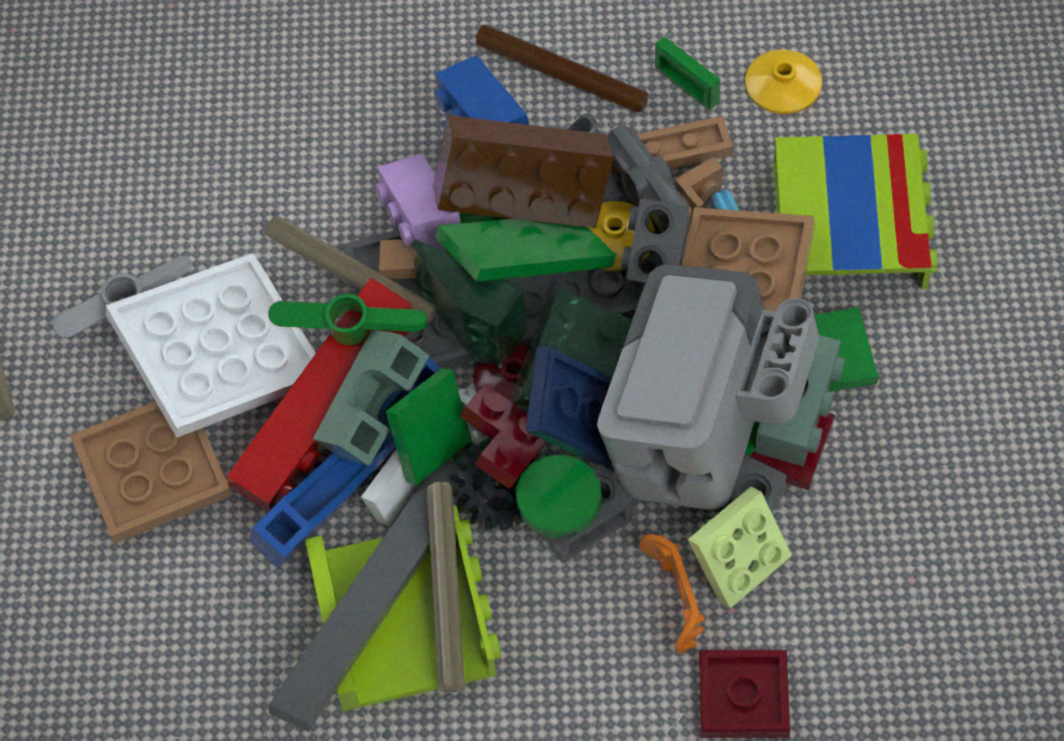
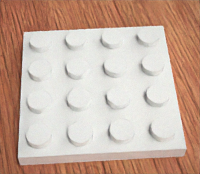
(210, 344)

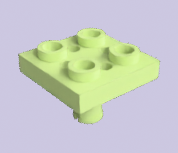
(735, 539)

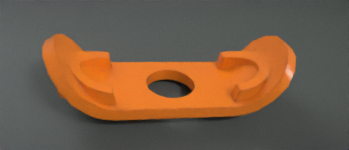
(670, 560)

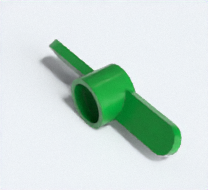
(324, 315)

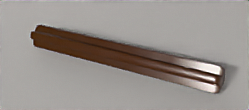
(562, 68)

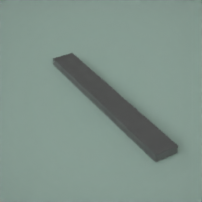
(360, 610)

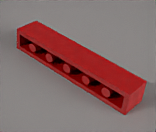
(286, 439)

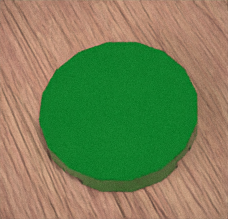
(558, 496)

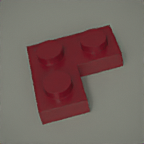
(505, 423)

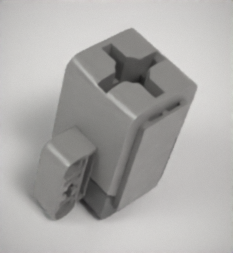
(696, 380)

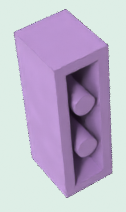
(411, 201)

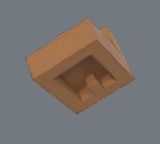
(700, 183)

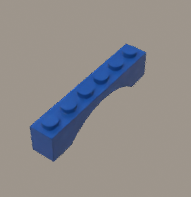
(323, 492)

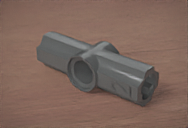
(642, 173)

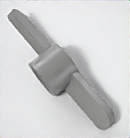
(94, 309)

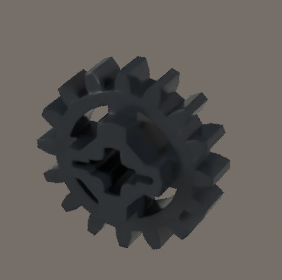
(483, 492)

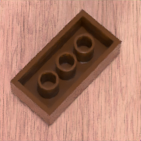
(522, 171)

